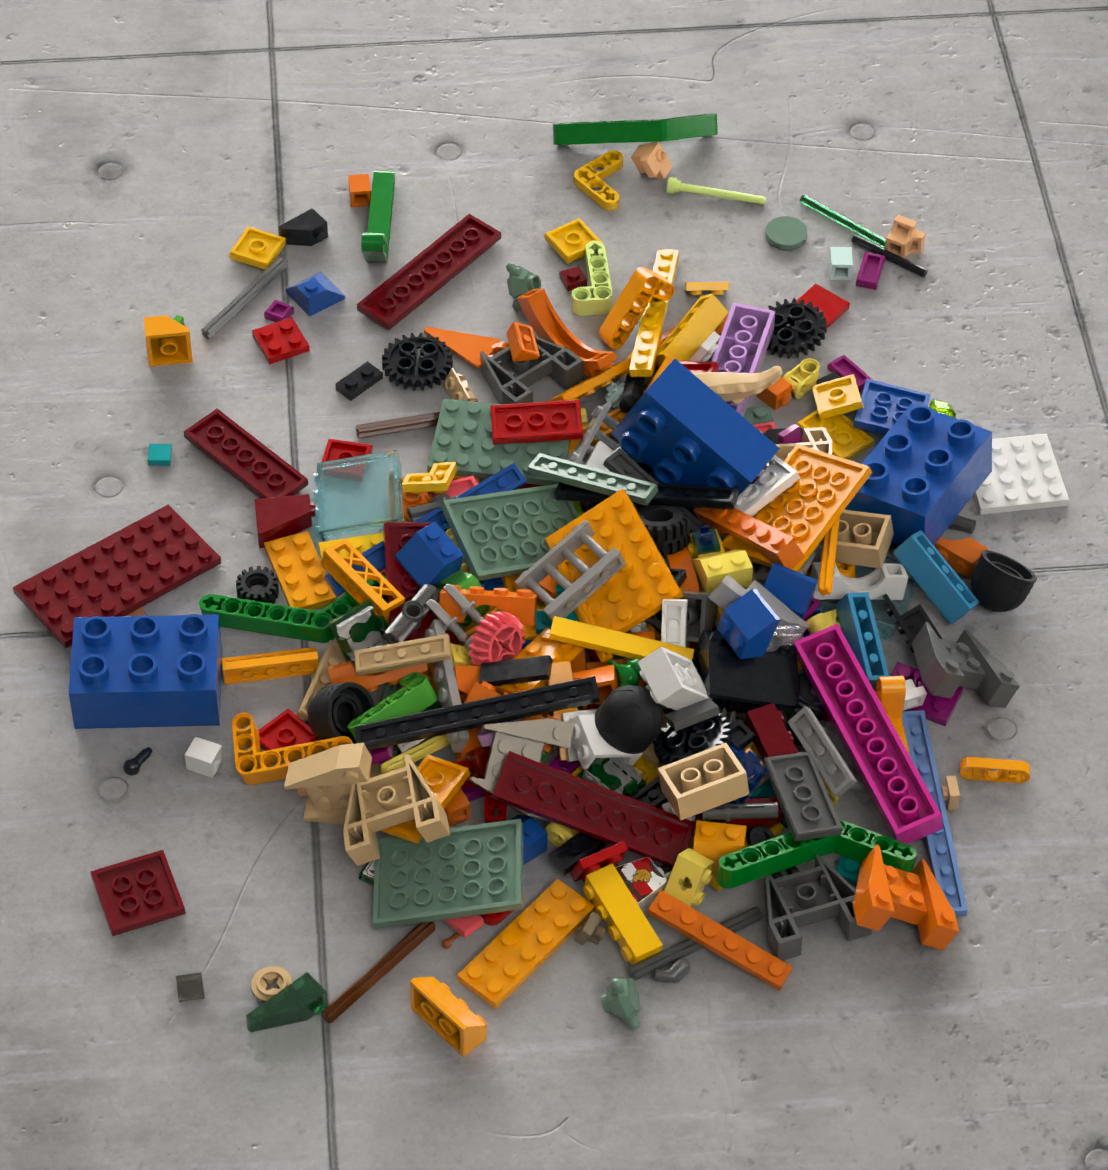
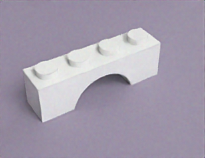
(888, 580)

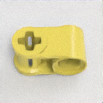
(803, 377)
(823, 621)

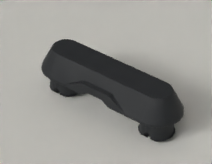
(632, 392)

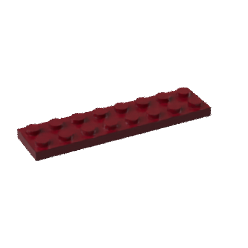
(428, 271)
(592, 809)

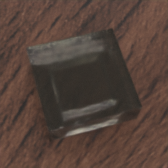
(190, 987)

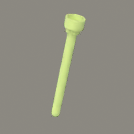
(676, 186)

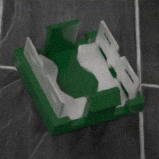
(358, 630)
(614, 775)

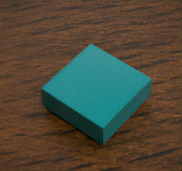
(159, 454)

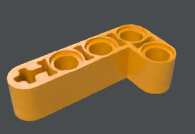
(631, 304)

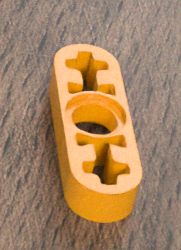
(980, 769)

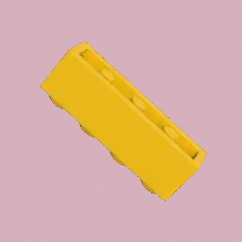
(693, 329)
(622, 915)

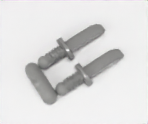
(450, 622)

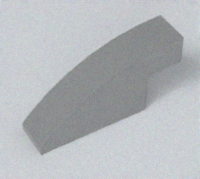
(729, 591)

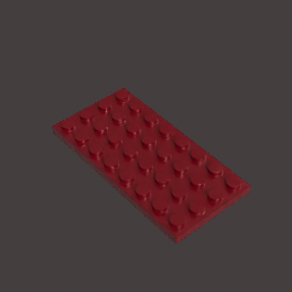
(118, 573)

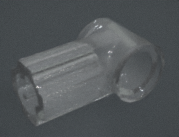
(785, 635)

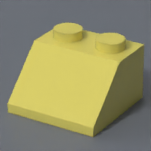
(716, 567)

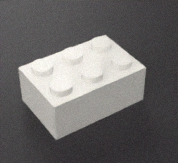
(672, 679)

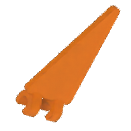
(467, 345)

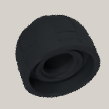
(1000, 581)
(336, 707)
(629, 719)

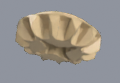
(268, 976)

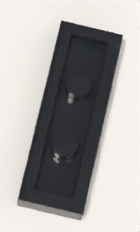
(516, 671)

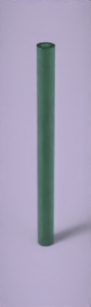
(843, 220)

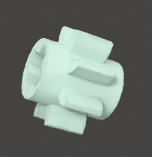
(615, 393)

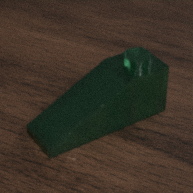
(291, 1005)

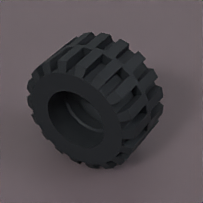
(666, 526)

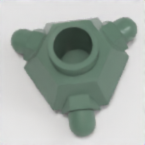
(520, 282)
(622, 1000)

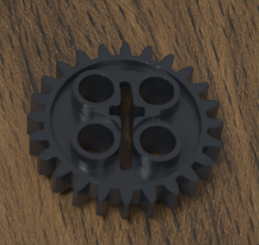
(796, 328)
(433, 363)
(679, 744)

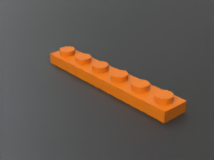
(720, 940)

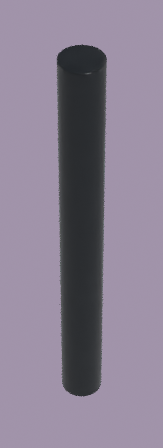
(889, 255)

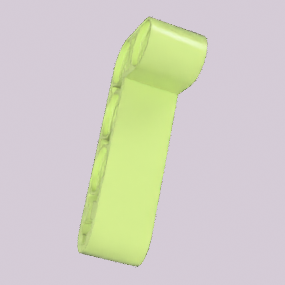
(598, 296)

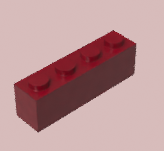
(770, 732)

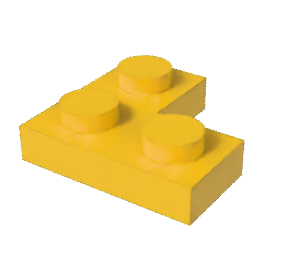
(436, 480)

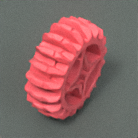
(496, 638)

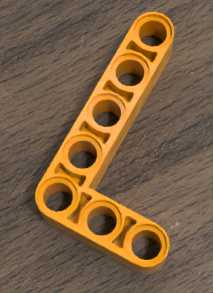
(891, 694)
(263, 760)

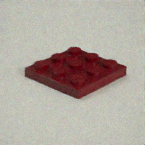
(137, 892)

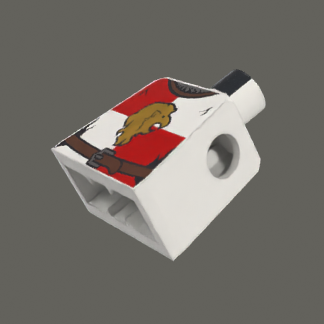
(644, 880)

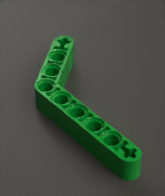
(635, 130)
(376, 241)
(279, 619)
(783, 852)

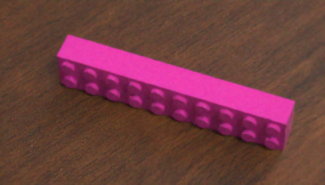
(868, 735)

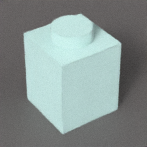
(840, 263)

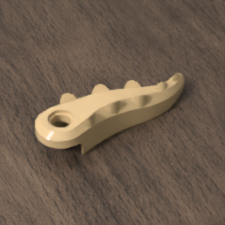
(739, 385)

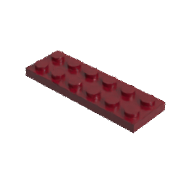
(244, 456)
(395, 537)

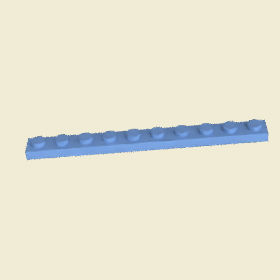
(940, 843)

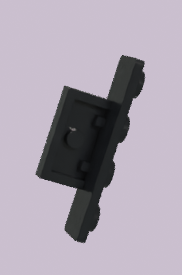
(909, 622)

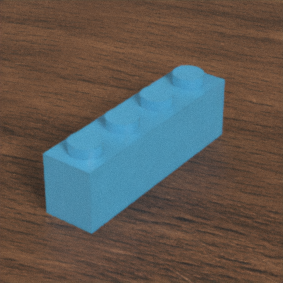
(935, 577)
(862, 634)

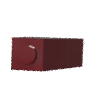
(282, 516)

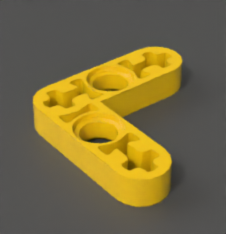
(587, 178)

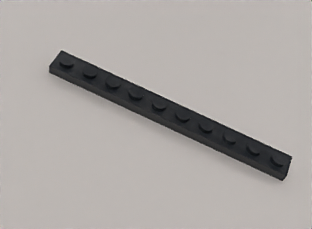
(478, 713)
(583, 845)

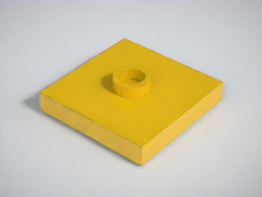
(571, 240)
(257, 248)
(837, 397)

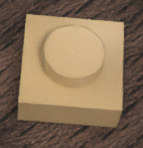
(951, 792)

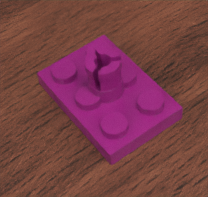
(936, 708)

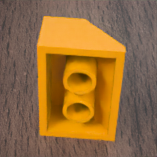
(447, 1014)

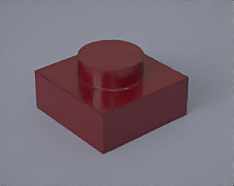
(573, 278)

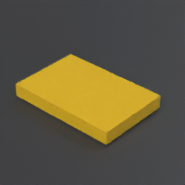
(846, 440)

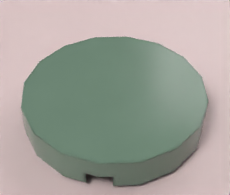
(786, 233)

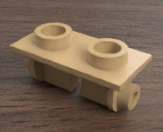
(458, 387)

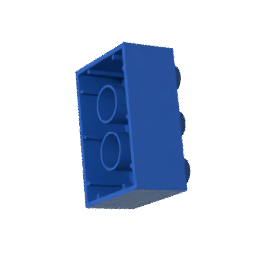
(692, 434)
(924, 472)
(146, 671)

